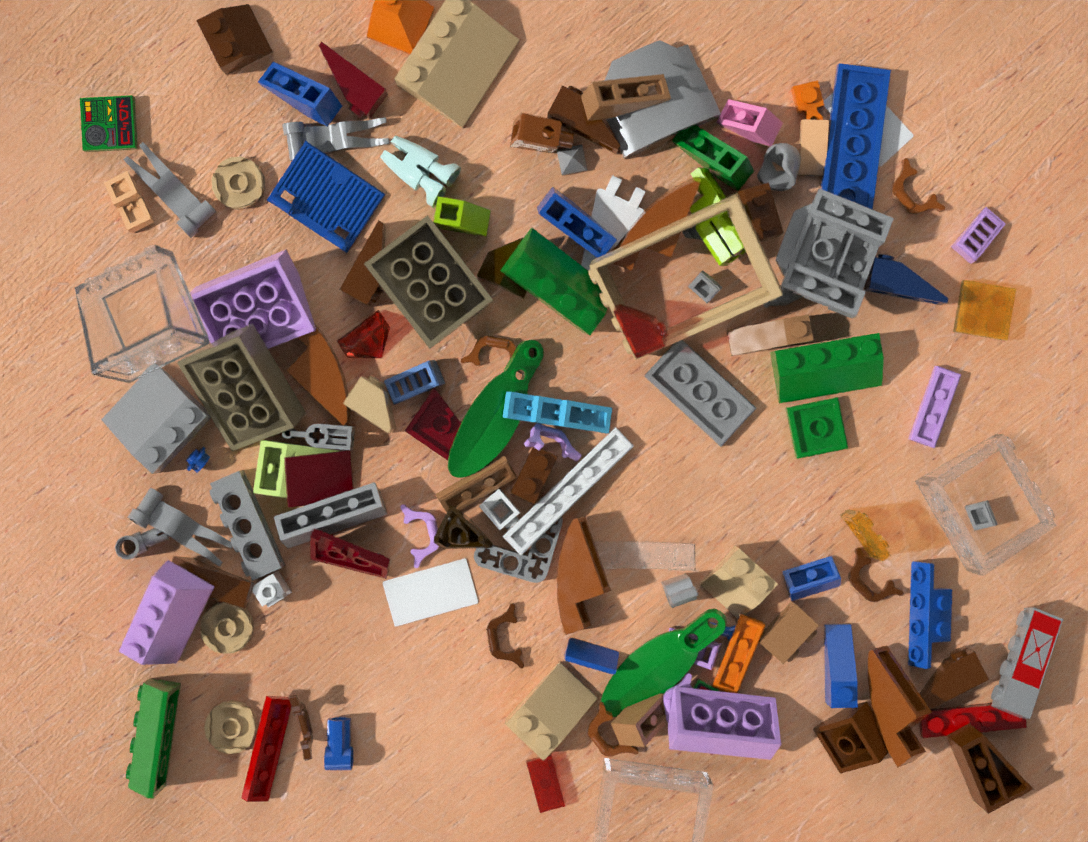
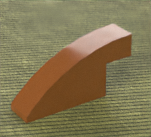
(663, 211)
(322, 375)
(578, 576)
(895, 706)

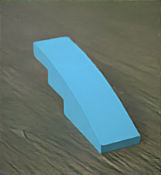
(557, 412)

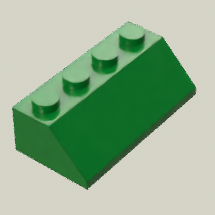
(556, 281)
(828, 368)
(153, 737)

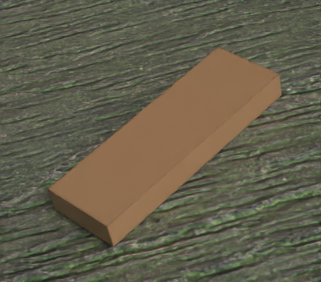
(477, 485)

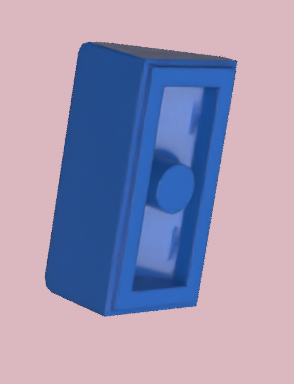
(812, 578)
(591, 656)

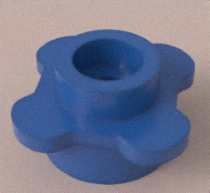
(197, 460)

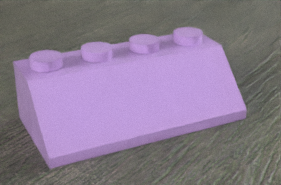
(166, 616)
(723, 723)

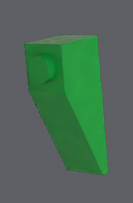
(711, 153)

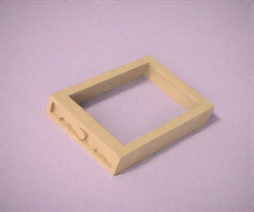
(770, 286)

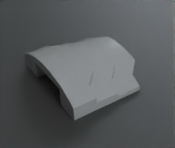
(689, 102)
(831, 251)

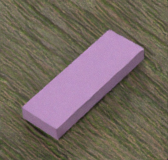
(934, 406)

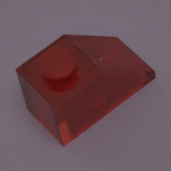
(641, 330)

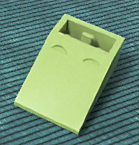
(270, 470)

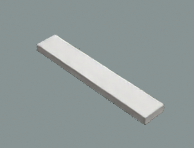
(568, 491)

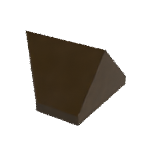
(493, 264)
(460, 532)

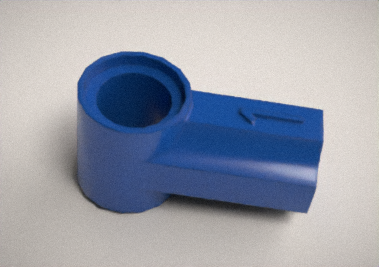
(338, 750)

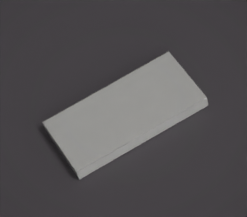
(700, 392)

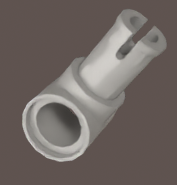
(142, 542)

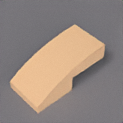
(813, 147)
(129, 202)

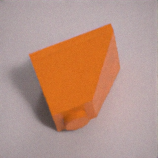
(399, 23)

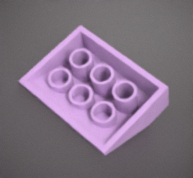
(260, 294)

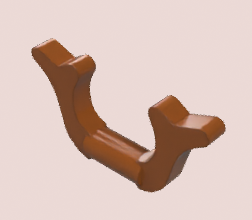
(904, 198)
(492, 342)
(606, 749)

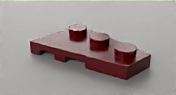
(435, 425)
(346, 555)

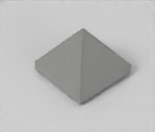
(572, 160)
(705, 286)
(981, 515)

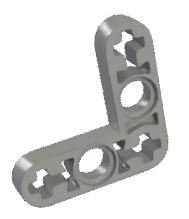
(525, 561)

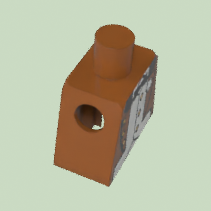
(529, 131)

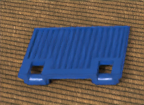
(326, 196)

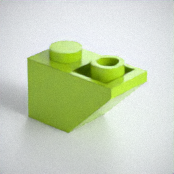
(461, 216)

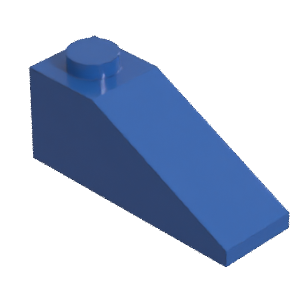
(301, 93)
(575, 223)
(840, 667)

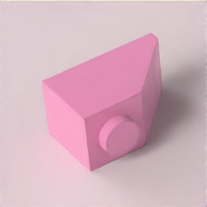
(750, 122)

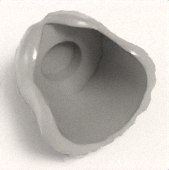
(786, 157)

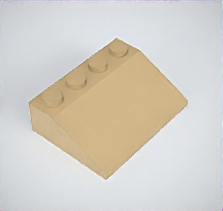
(456, 60)

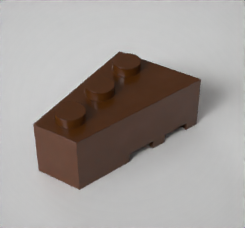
(985, 770)

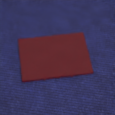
(317, 477)

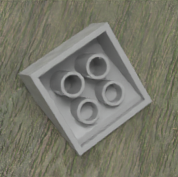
(156, 419)

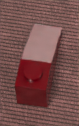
(359, 89)

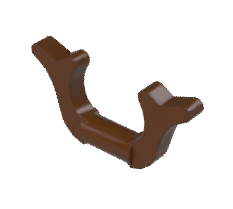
(862, 588)
(493, 640)
(300, 710)

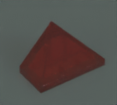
(367, 338)

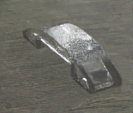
(647, 555)

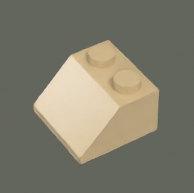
(372, 403)
(738, 583)

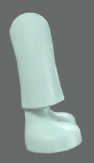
(418, 166)

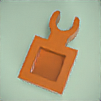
(808, 99)

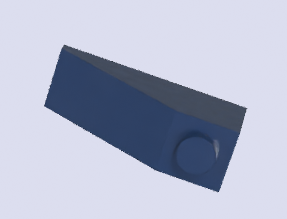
(899, 281)

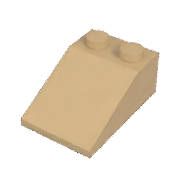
(550, 711)

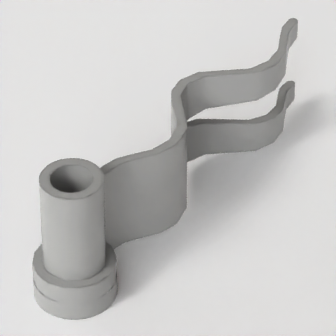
(331, 137)
(174, 194)
(175, 524)

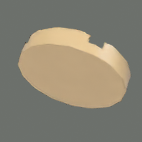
(238, 183)
(226, 628)
(231, 727)

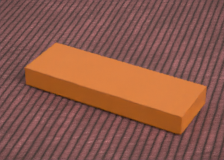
(738, 654)

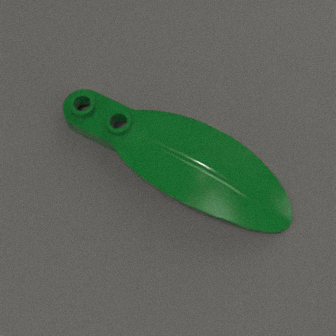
(484, 429)
(660, 662)

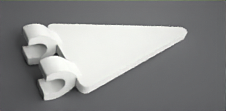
(614, 214)

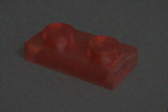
(545, 783)

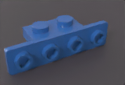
(928, 614)

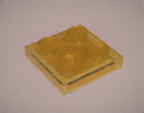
(984, 310)
(861, 526)

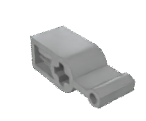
(329, 431)
(679, 590)

